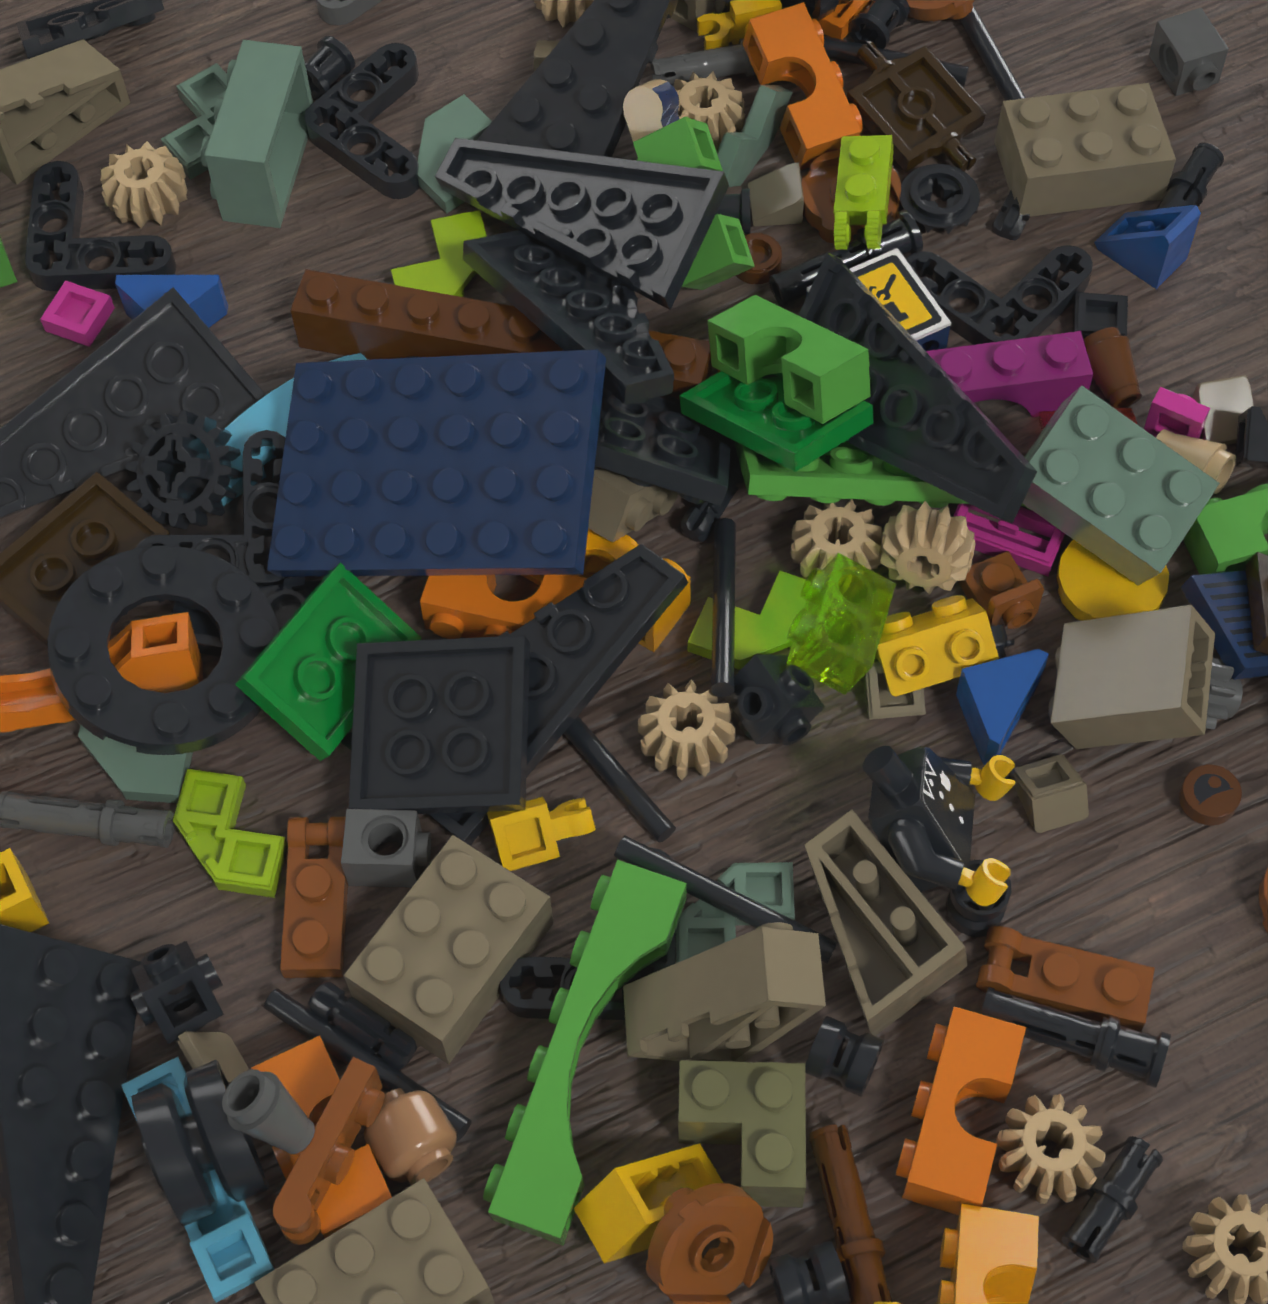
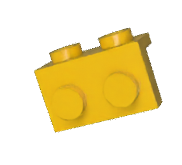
(934, 644)

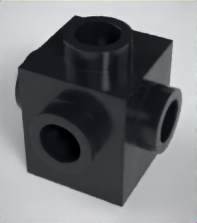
(774, 700)
(176, 990)

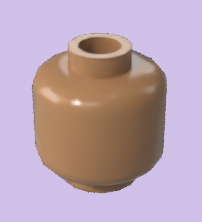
(411, 1137)

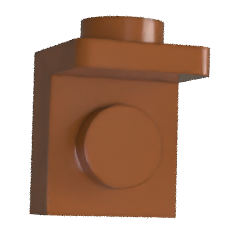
(1003, 591)

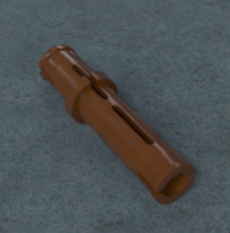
(847, 1207)

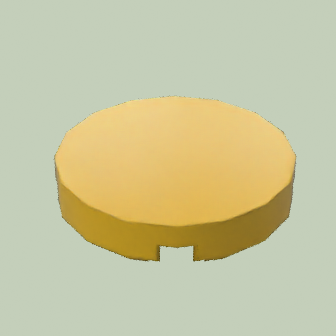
(1097, 590)

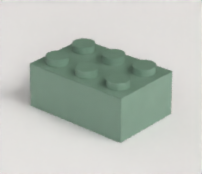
(258, 133)
(1114, 486)

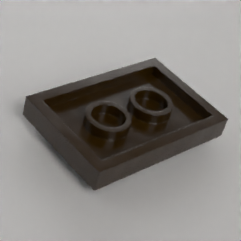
(66, 543)

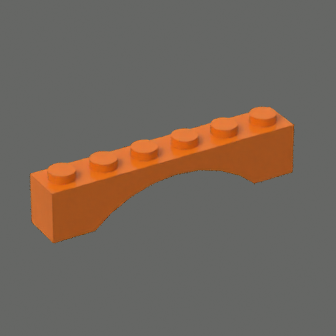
(148, 652)

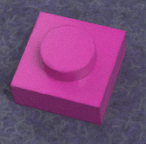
(77, 313)
(1176, 414)

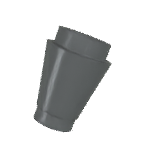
(266, 1110)

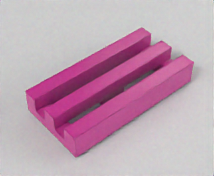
(1027, 550)

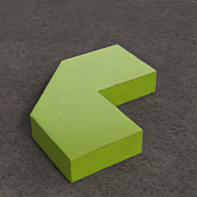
(449, 272)
(755, 632)
(231, 857)

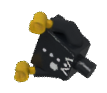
(927, 814)

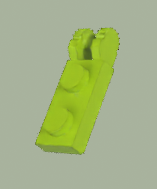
(862, 188)

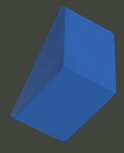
(1151, 241)
(200, 292)
(996, 696)

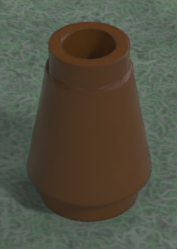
(1113, 367)

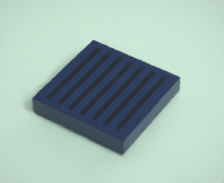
(1225, 607)

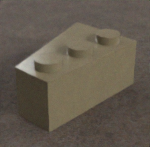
(53, 104)
(883, 924)
(727, 998)

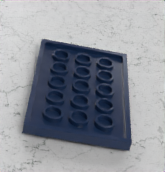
(439, 465)

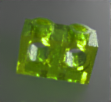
(840, 622)

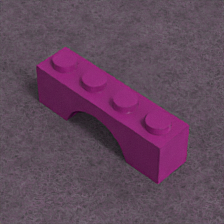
(1025, 370)

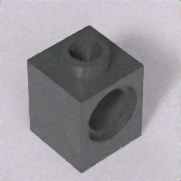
(1188, 52)
(371, 828)

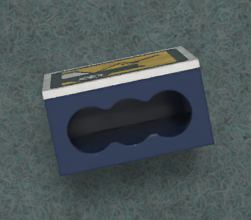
(905, 297)

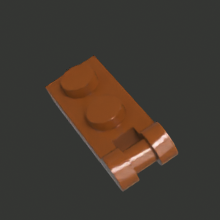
(314, 901)
(1067, 978)
(329, 1154)

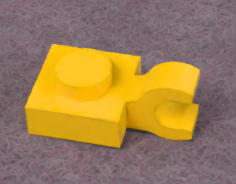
(732, 24)
(532, 834)

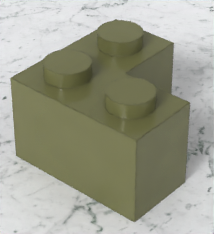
(754, 1108)

